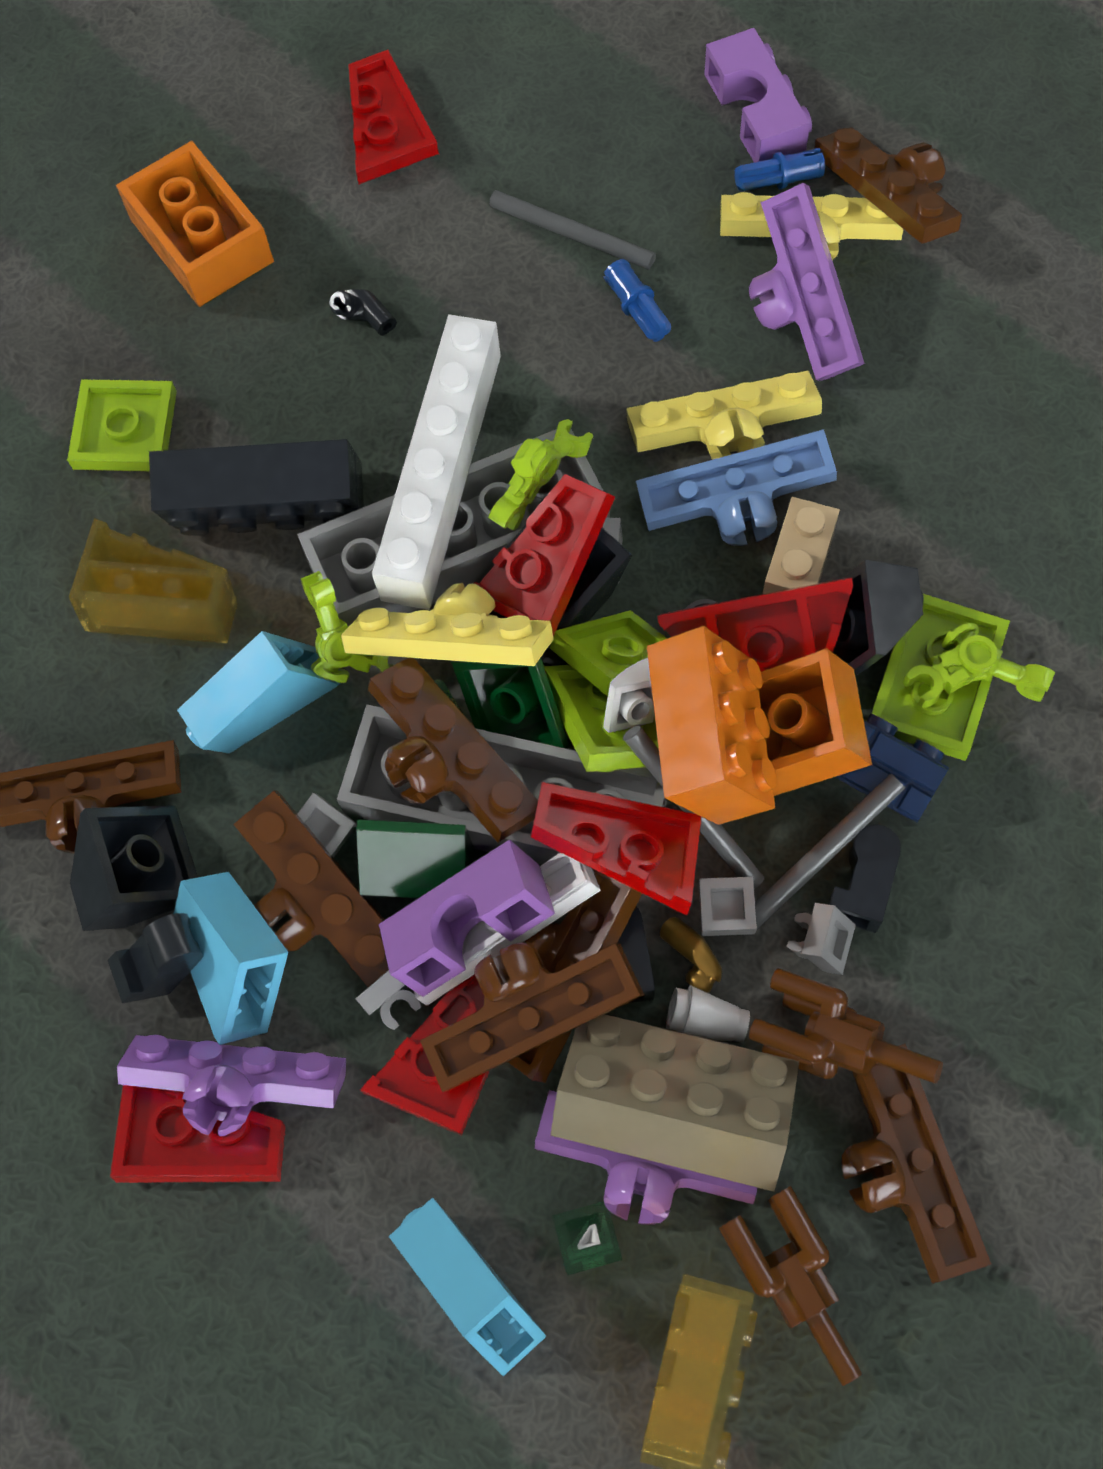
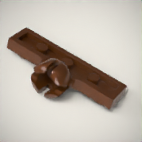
(894, 182)
(447, 752)
(103, 780)
(312, 889)
(582, 933)
(527, 1008)
(913, 1173)

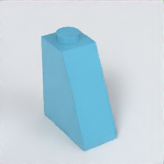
(253, 693)
(239, 959)
(466, 1287)

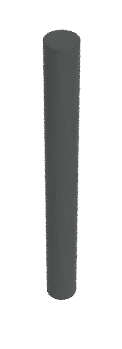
(572, 229)
(715, 834)
(827, 848)

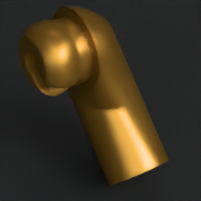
(694, 948)

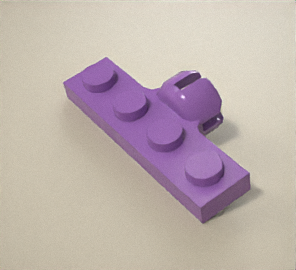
(805, 285)
(228, 1079)
(636, 1175)

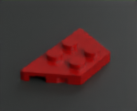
(772, 625)

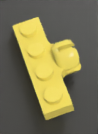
(839, 217)
(725, 417)
(453, 631)

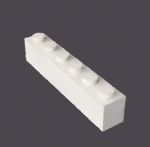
(437, 463)

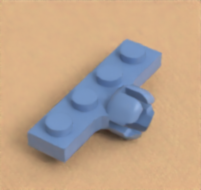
(738, 486)

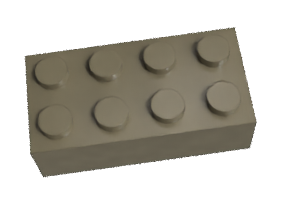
(677, 1100)

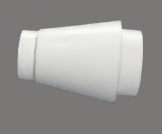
(706, 1016)

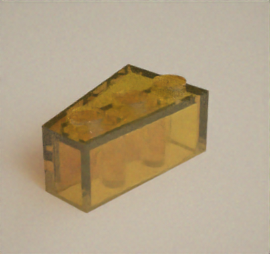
(149, 591)
(698, 1376)

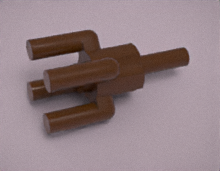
(834, 1034)
(794, 1277)

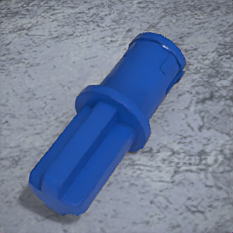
(780, 170)
(637, 300)

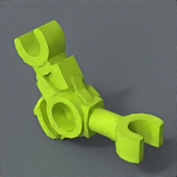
(534, 467)
(328, 640)
(975, 660)

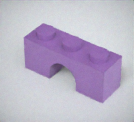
(746, 70)
(428, 935)

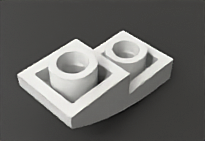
(630, 698)

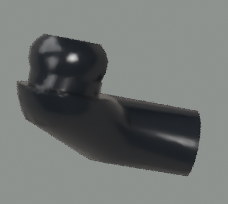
(362, 306)

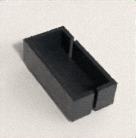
(255, 485)

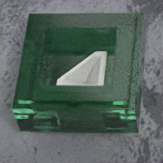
(586, 1238)

